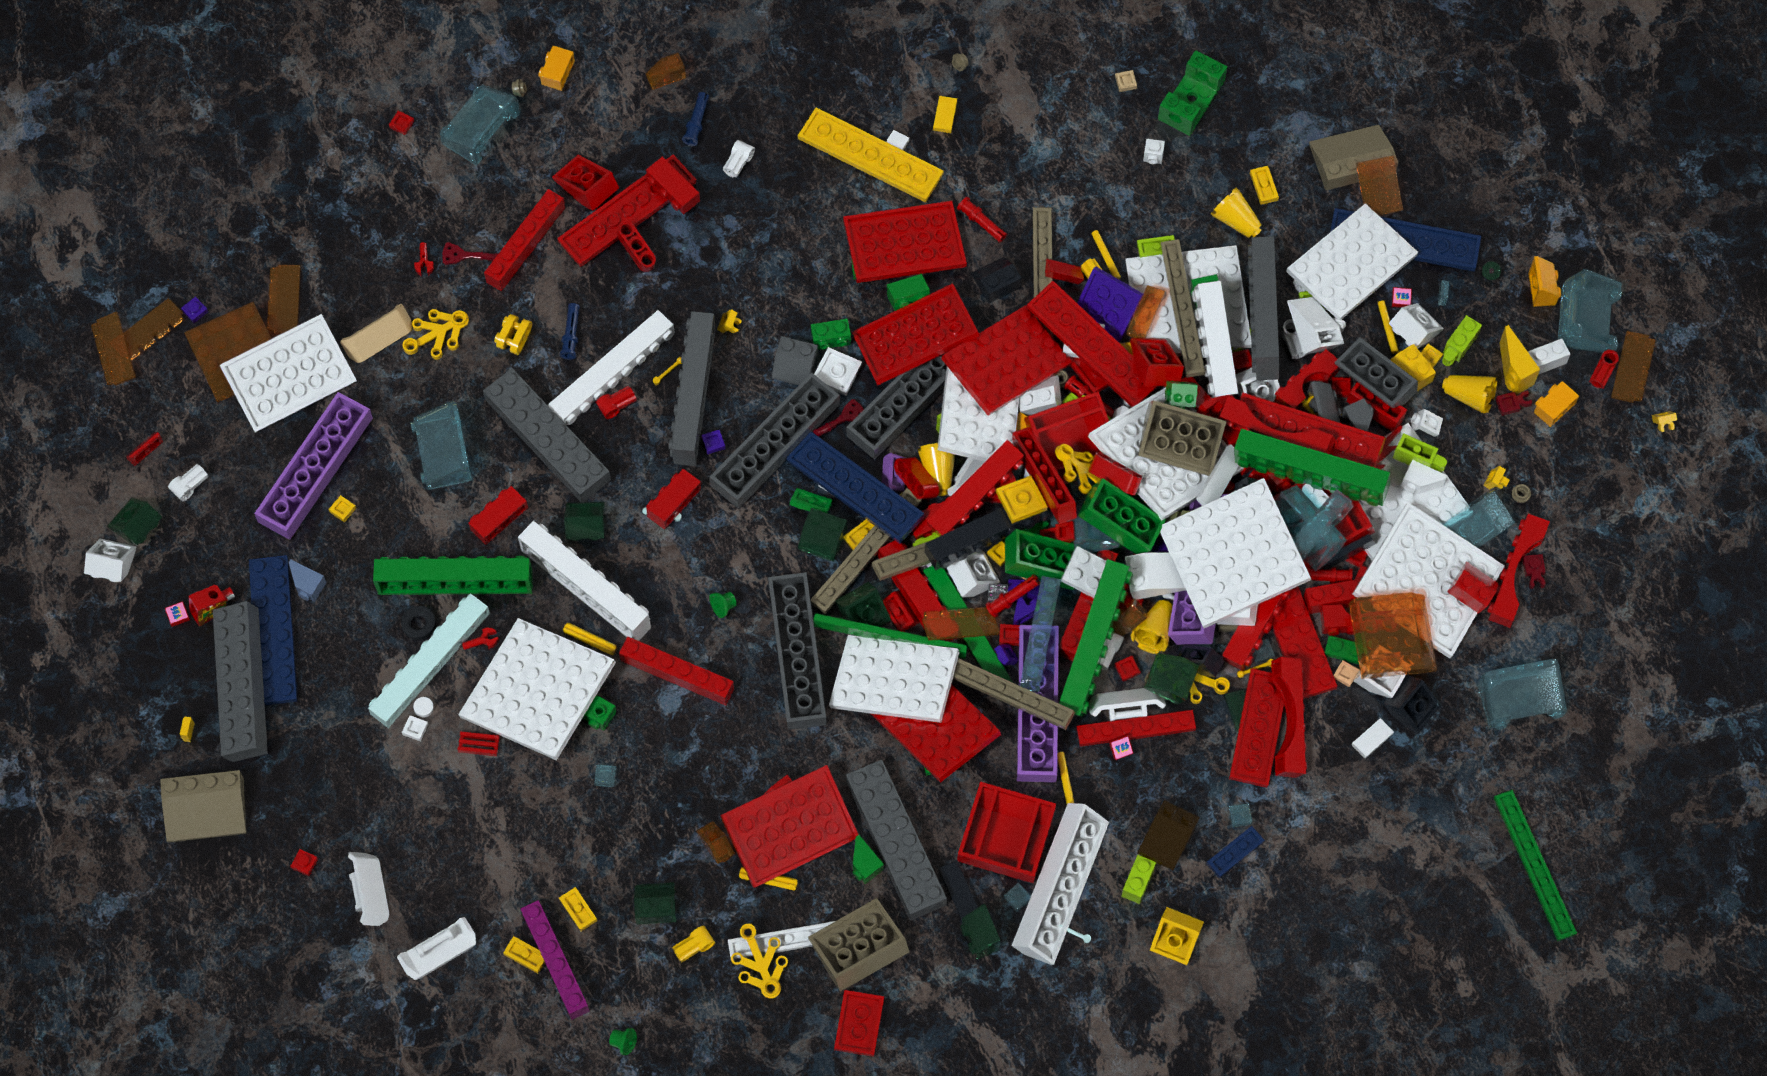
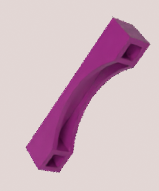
(555, 960)

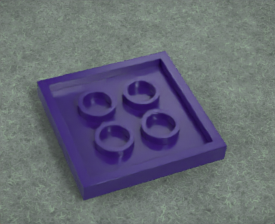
(1110, 302)

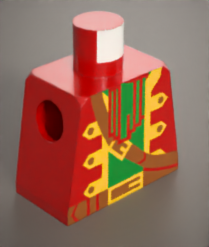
(206, 600)

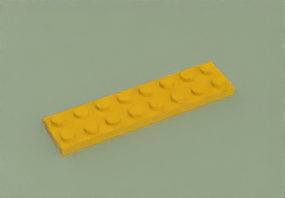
(870, 154)

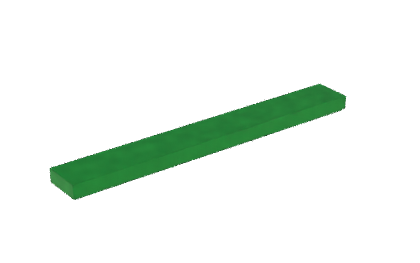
(952, 600)
(876, 632)
(1535, 865)

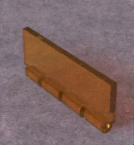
(283, 298)
(152, 325)
(113, 343)
(1633, 367)
(959, 624)

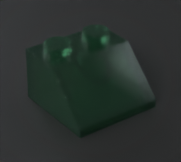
(585, 520)
(135, 521)
(822, 534)
(864, 606)
(1171, 677)
(655, 903)
(980, 932)

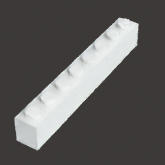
(612, 368)

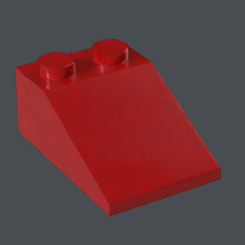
(586, 182)
(1155, 361)

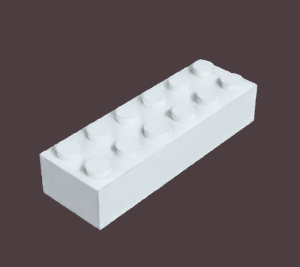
(1215, 339)

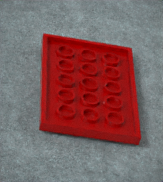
(904, 241)
(915, 334)
(1006, 360)
(946, 744)
(789, 826)

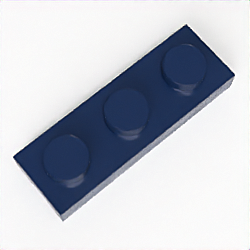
(1235, 852)

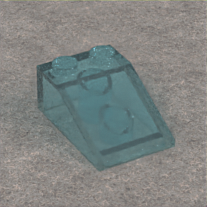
(1481, 519)

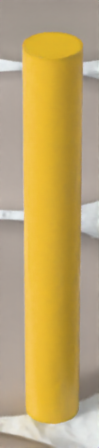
(1105, 254)
(1388, 328)
(1065, 777)

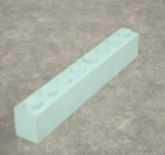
(429, 660)

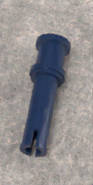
(694, 125)
(570, 338)

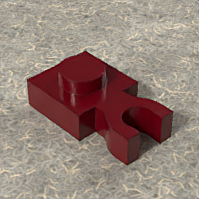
(1511, 403)
(1534, 568)

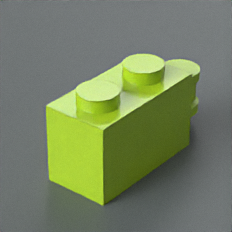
(1461, 340)
(1414, 449)
(1138, 879)

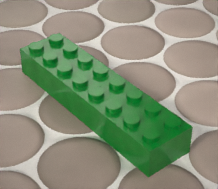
(1311, 467)
(453, 576)
(1095, 636)

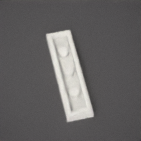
(1219, 477)

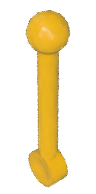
(656, 380)
(1240, 673)

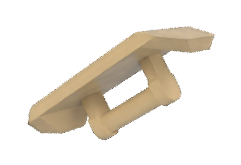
(377, 335)

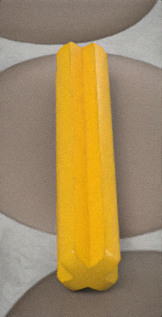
(590, 638)
(780, 881)

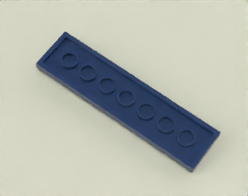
(1433, 243)
(855, 487)
(273, 597)

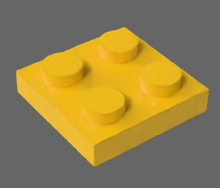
(1021, 499)

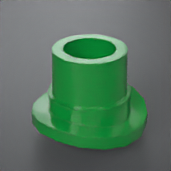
(722, 603)
(623, 1040)

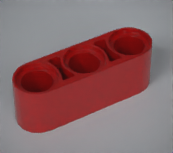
(636, 255)
(1115, 473)
(916, 478)

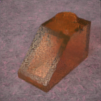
(666, 71)
(1129, 618)
(715, 842)

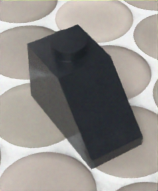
(1205, 657)

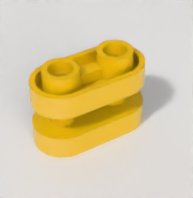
(509, 326)

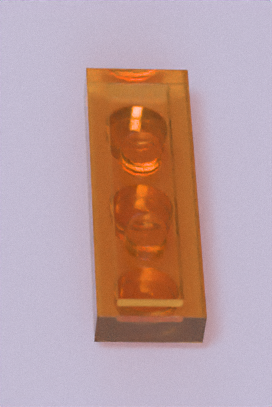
(1145, 312)

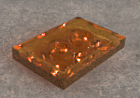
(1380, 185)

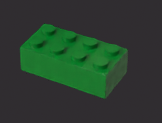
(1121, 517)
(1036, 555)

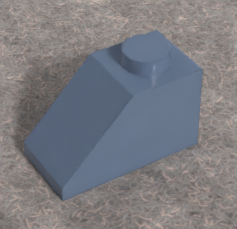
(307, 582)

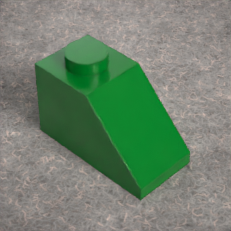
(865, 861)

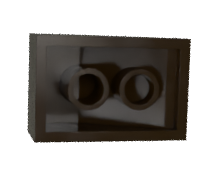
(1168, 835)

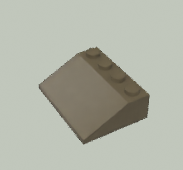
(1338, 154)
(1181, 437)
(203, 806)
(859, 944)

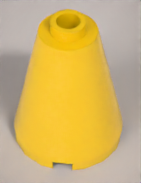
(1237, 214)
(1472, 390)
(939, 466)
(1153, 631)

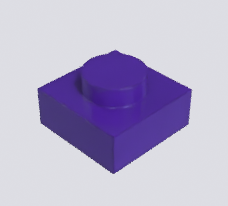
(194, 310)
(713, 442)
(1006, 655)

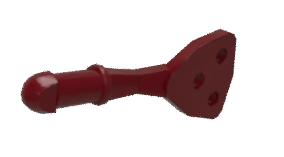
(462, 255)
(845, 416)

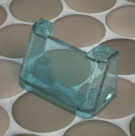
(478, 122)
(1587, 311)
(442, 446)
(1522, 692)

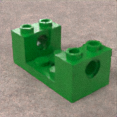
(1201, 79)

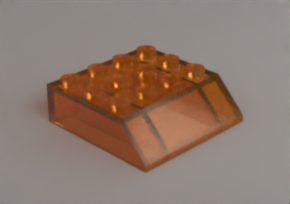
(224, 340)
(1392, 635)

